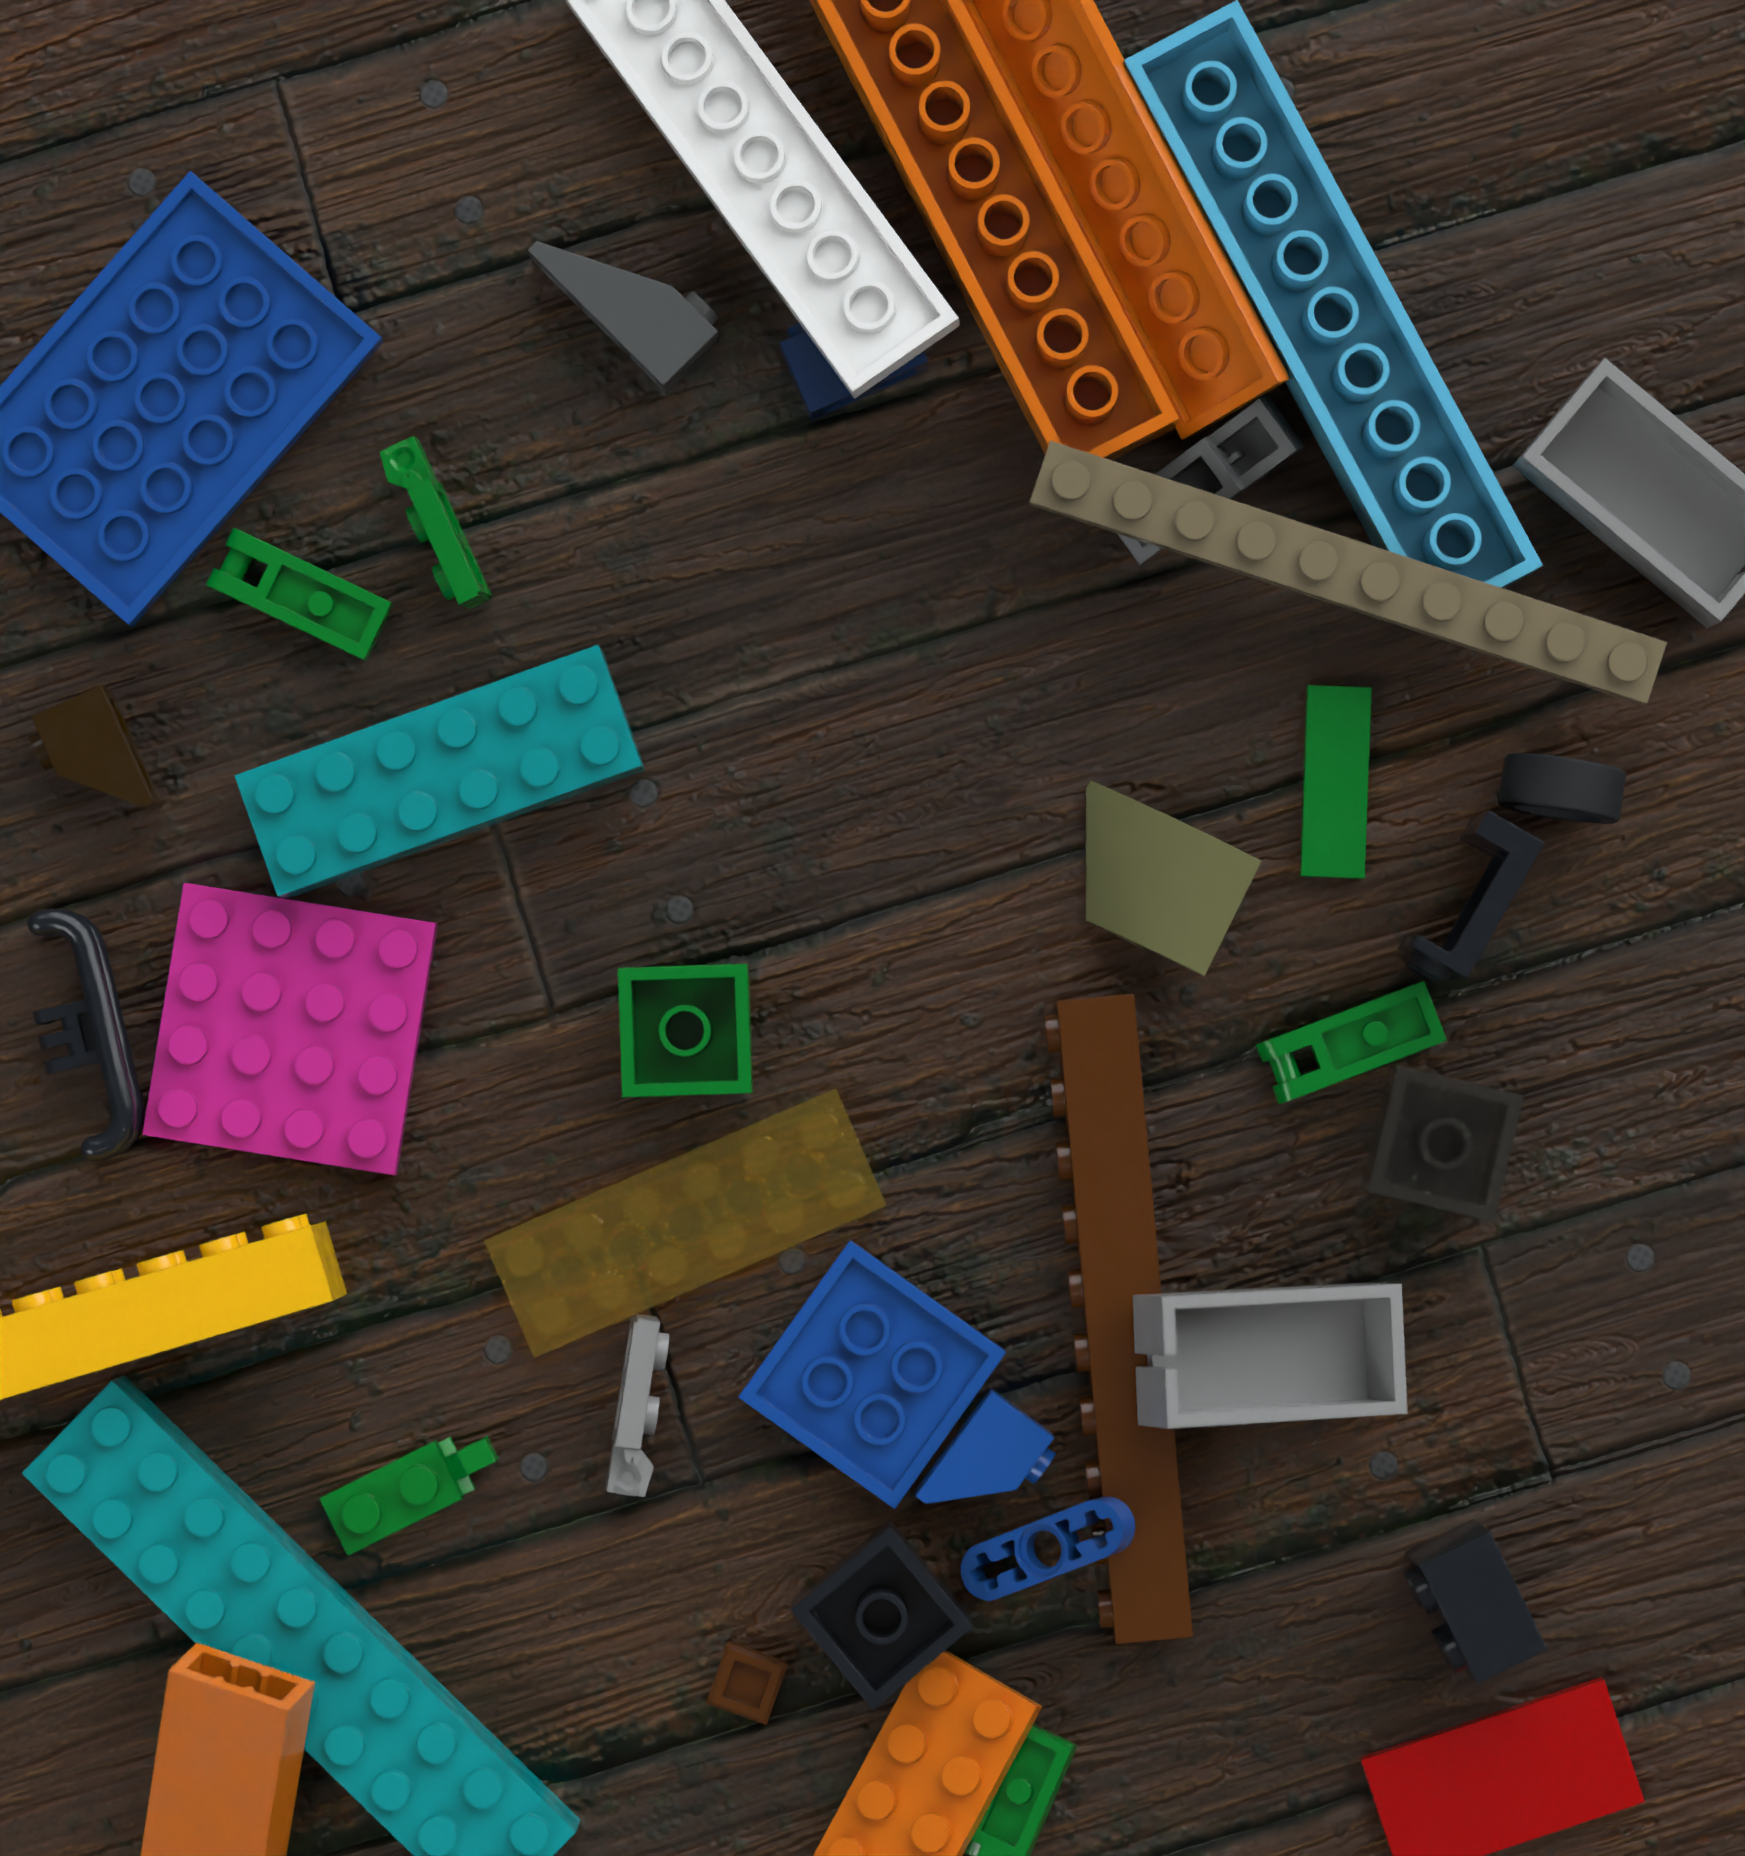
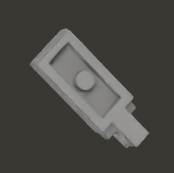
(636, 1410)

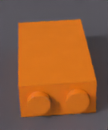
(226, 1758)

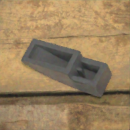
(1231, 459)

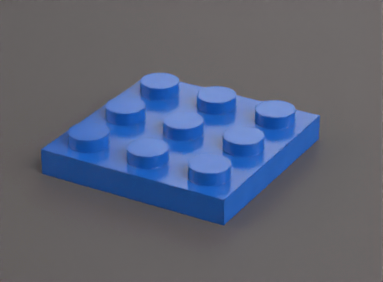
(872, 1374)

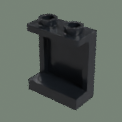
(1512, 857)

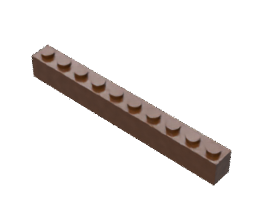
(1117, 1259)

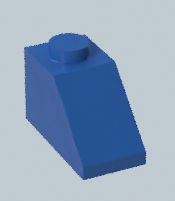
(989, 1454)

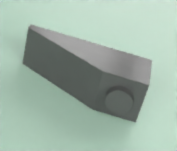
(639, 314)

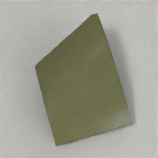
(1160, 879)

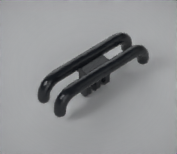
(93, 1031)

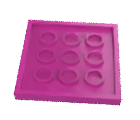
(290, 1029)

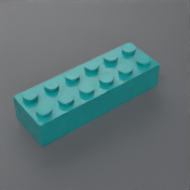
(439, 772)

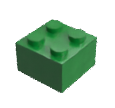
(685, 1030)

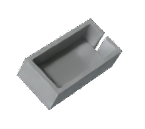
(1646, 490)
(1270, 1354)

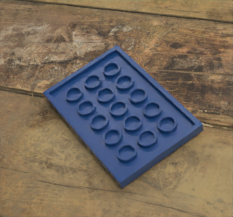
(168, 396)

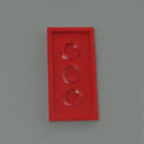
(1504, 1776)

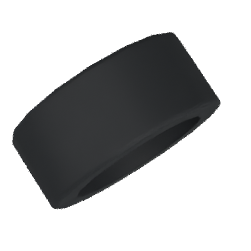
(1562, 788)

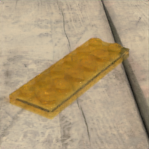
(685, 1223)

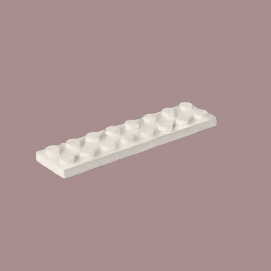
(774, 181)

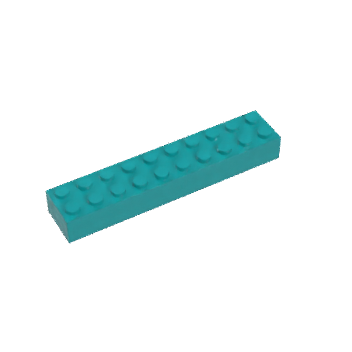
(257, 1594)

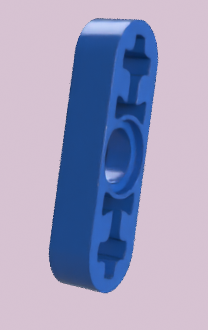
(1021, 1544)

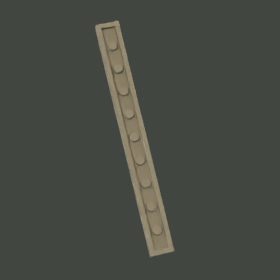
(1348, 573)

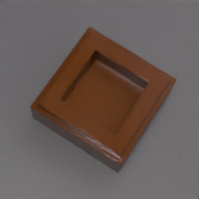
(747, 1682)

